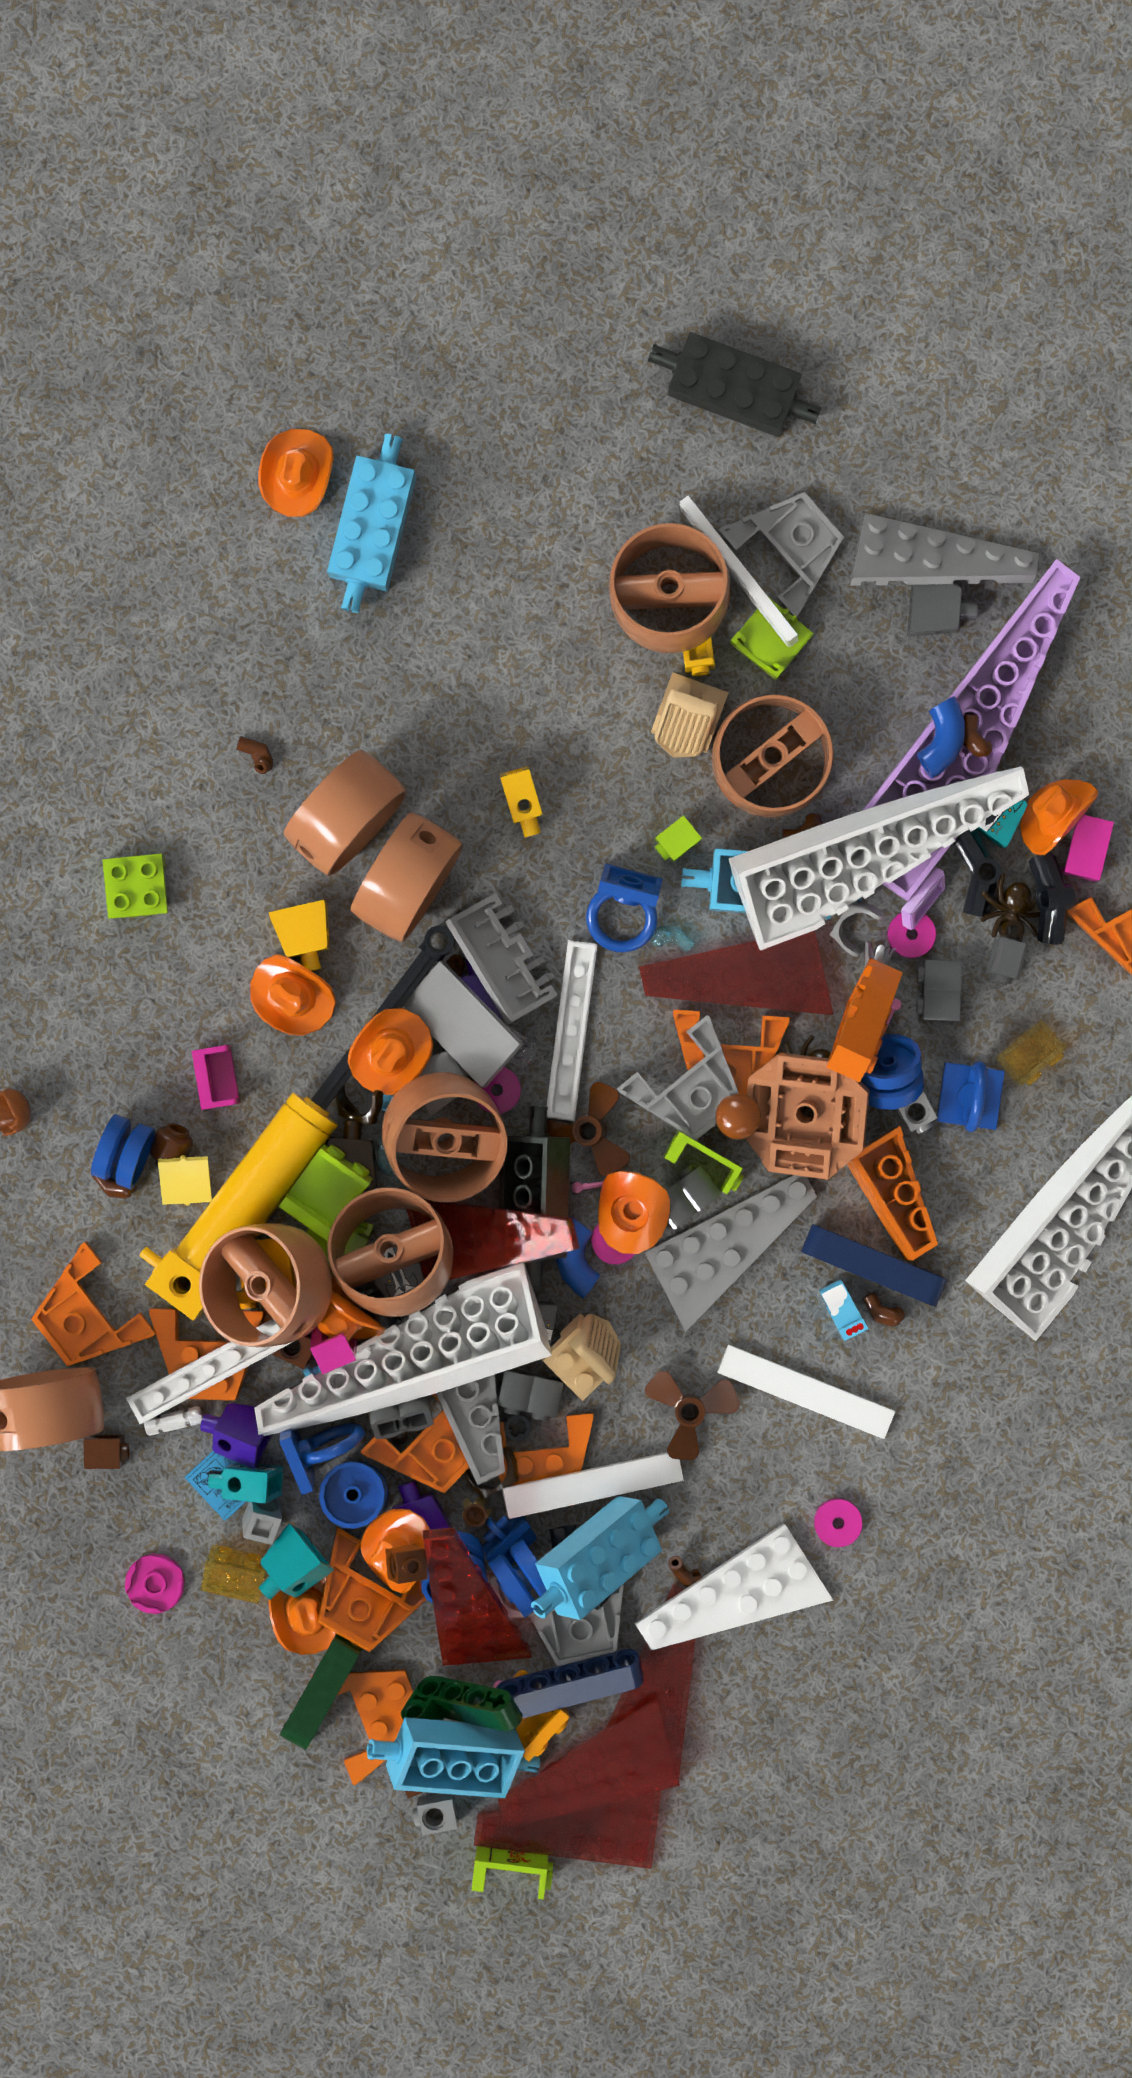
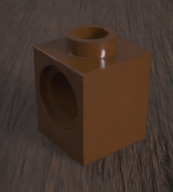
(298, 1359)
(105, 1452)
(406, 1564)

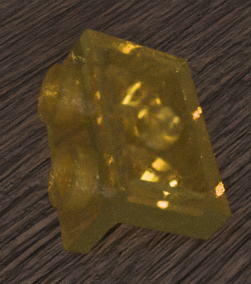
(1031, 1053)
(233, 1574)

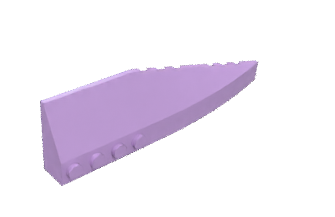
(996, 693)

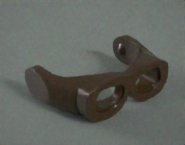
(349, 1111)
(510, 1478)

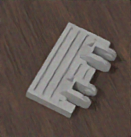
(500, 959)

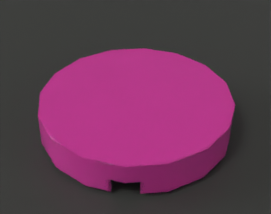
(161, 1577)

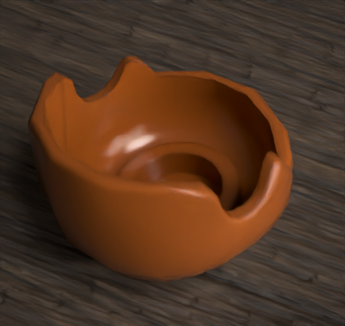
(14, 1111)
(738, 1116)

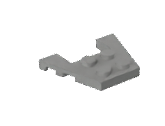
(799, 536)
(694, 1097)
(576, 1639)

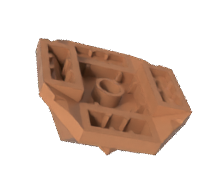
(799, 1143)

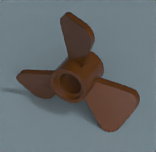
(607, 1155)
(718, 1399)

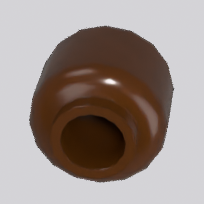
(171, 1142)

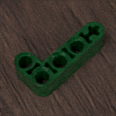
(320, 1692)
(463, 1702)

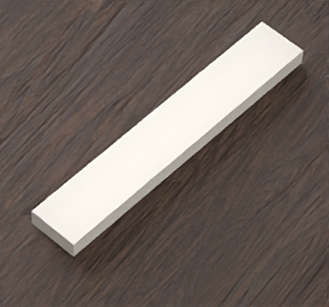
(740, 574)
(571, 1030)
(199, 1375)
(806, 1391)
(591, 1484)

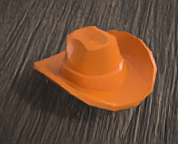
(295, 471)
(1054, 813)
(291, 996)
(390, 1050)
(632, 1211)
(348, 1319)
(391, 1530)
(297, 1621)

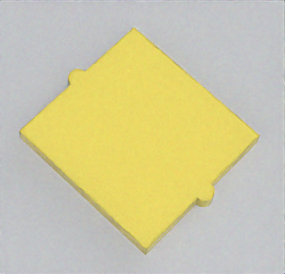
(185, 1180)

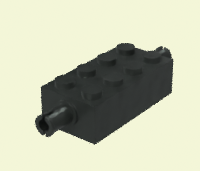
(734, 384)
(536, 1178)

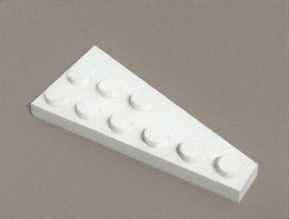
(750, 1587)

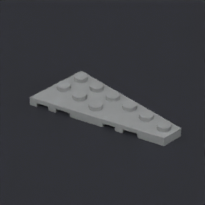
(927, 556)
(716, 1252)
(476, 1425)

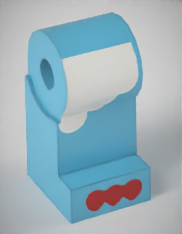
(843, 1310)

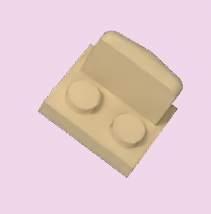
(688, 716)
(585, 1354)

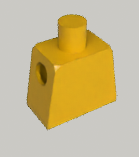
(519, 786)
(303, 931)

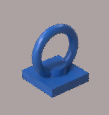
(629, 889)
(970, 1095)
(302, 1453)

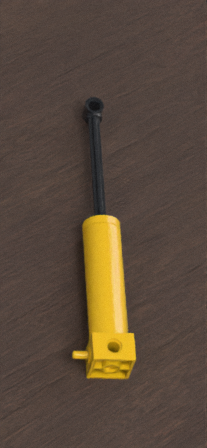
(272, 1162)

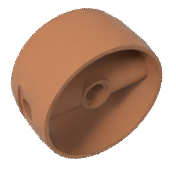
(646, 591)
(788, 742)
(345, 812)
(406, 877)
(466, 1141)
(369, 1261)
(293, 1310)
(50, 1408)

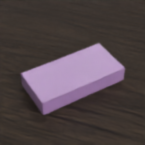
(923, 898)

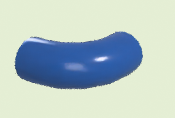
(947, 739)
(574, 1268)

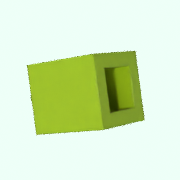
(677, 840)

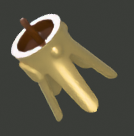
(475, 1513)

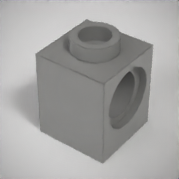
(924, 1122)
(262, 1521)
(445, 1804)

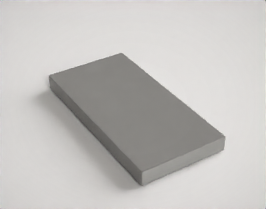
(463, 1024)

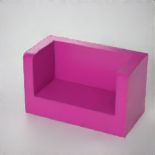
(1088, 848)
(215, 1077)
(333, 1351)

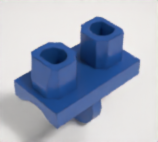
(505, 1534)

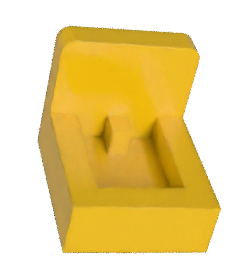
(700, 659)

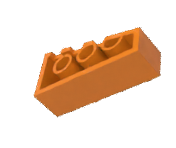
(864, 1021)
(894, 1193)

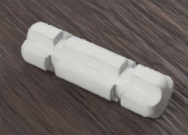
(173, 1420)

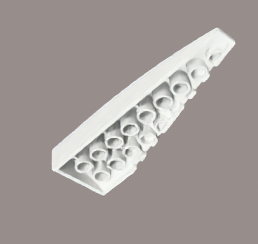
(825, 869)
(1050, 1239)
(458, 1340)

